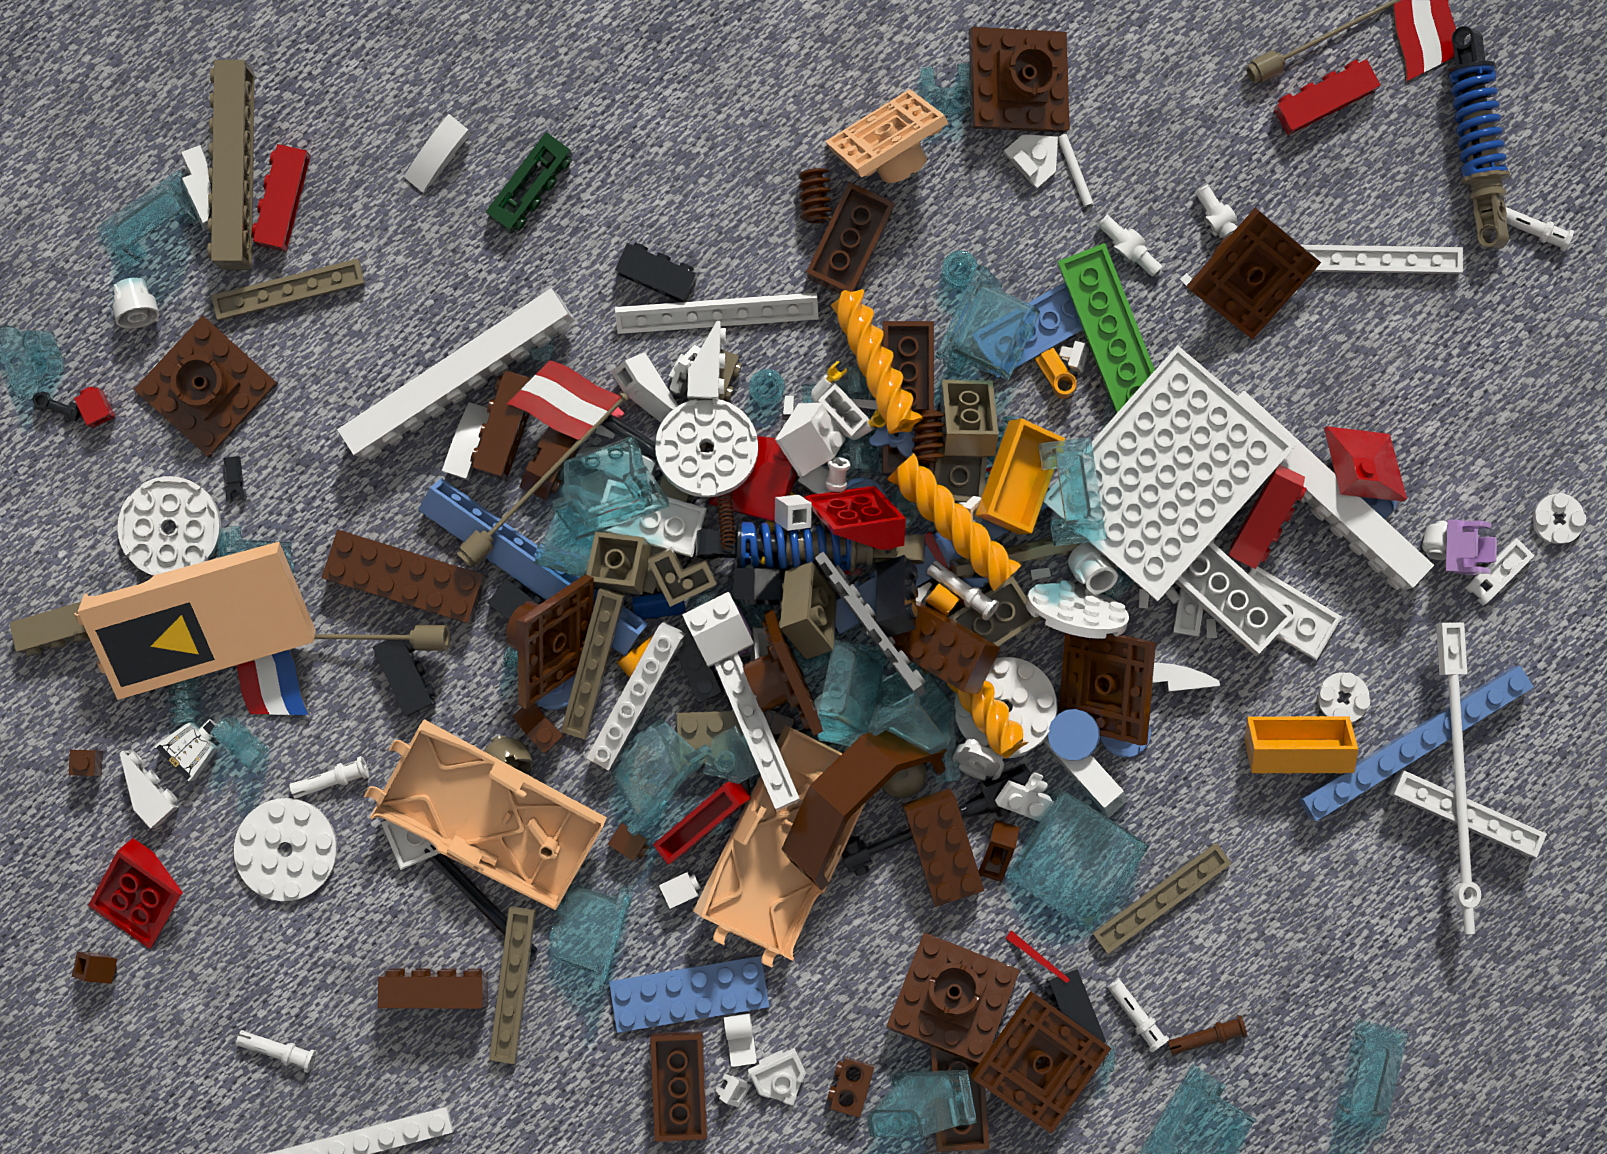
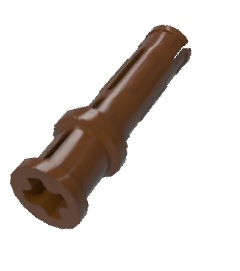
(1219, 1033)

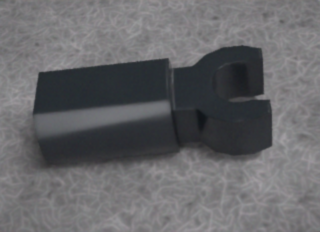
(234, 477)

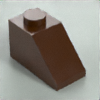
(538, 728)
(998, 850)

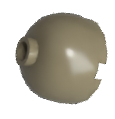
(511, 752)
(906, 782)

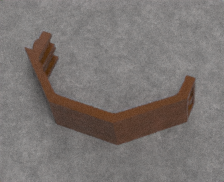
(842, 791)

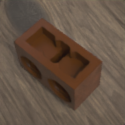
(857, 1087)

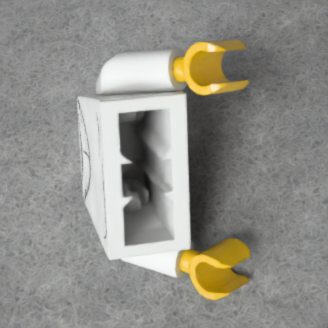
(842, 409)

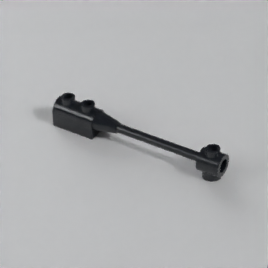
(858, 857)

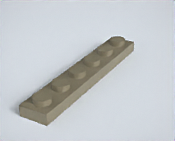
(288, 289)
(1034, 550)
(593, 663)
(1161, 898)
(512, 985)

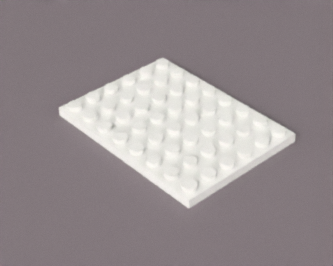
(1176, 470)

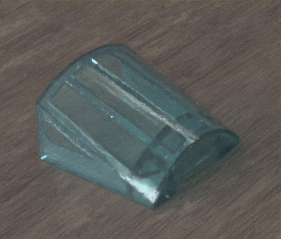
(1076, 859)

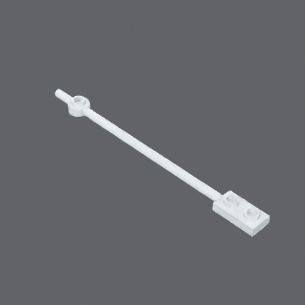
(1452, 663)

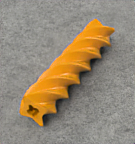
(875, 362)
(953, 522)
(992, 719)

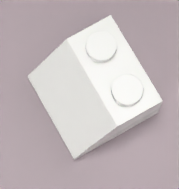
(809, 437)
(718, 629)

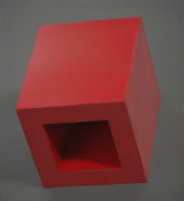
(94, 406)

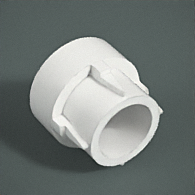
(134, 304)
(1092, 568)

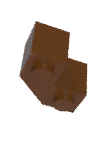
(551, 449)

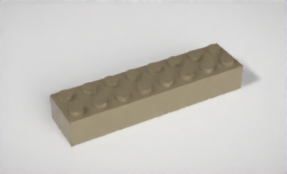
(232, 165)

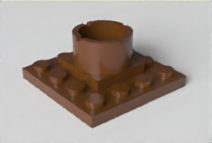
(1019, 79)
(1253, 273)
(229, 390)
(550, 639)
(778, 677)
(1110, 682)
(949, 1023)
(1040, 1062)

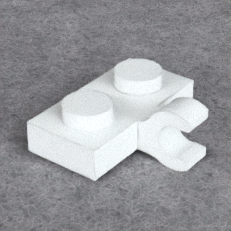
(1026, 799)

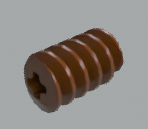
(813, 195)
(928, 436)

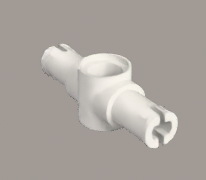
(1218, 216)
(1130, 245)

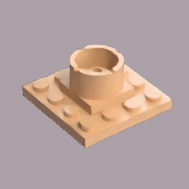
(889, 138)

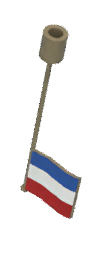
(273, 682)

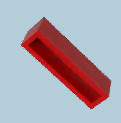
(1327, 96)
(281, 197)
(1267, 516)
(701, 821)

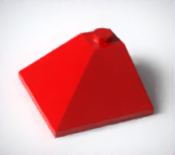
(1365, 464)
(770, 478)
(861, 516)
(137, 893)

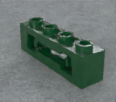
(545, 181)

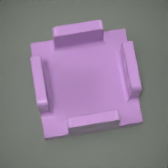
(1468, 549)

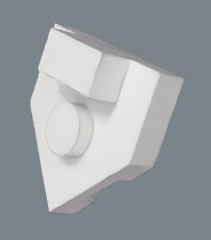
(1034, 157)
(680, 371)
(779, 1076)

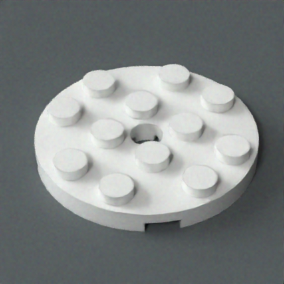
(702, 472)
(164, 500)
(1077, 610)
(1031, 698)
(259, 855)

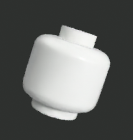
(1436, 540)

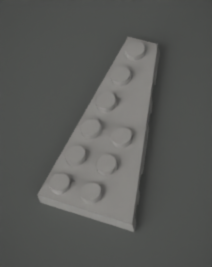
(867, 618)

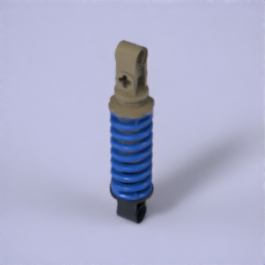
(1478, 135)
(799, 547)

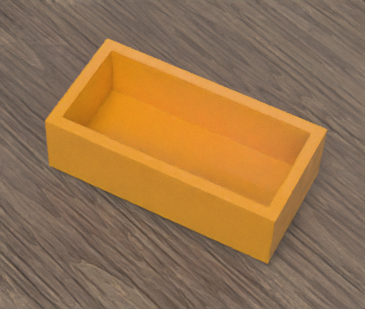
(1017, 478)
(1301, 744)

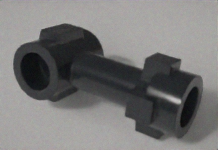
(43, 402)

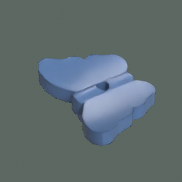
(902, 442)

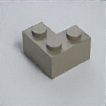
(677, 582)

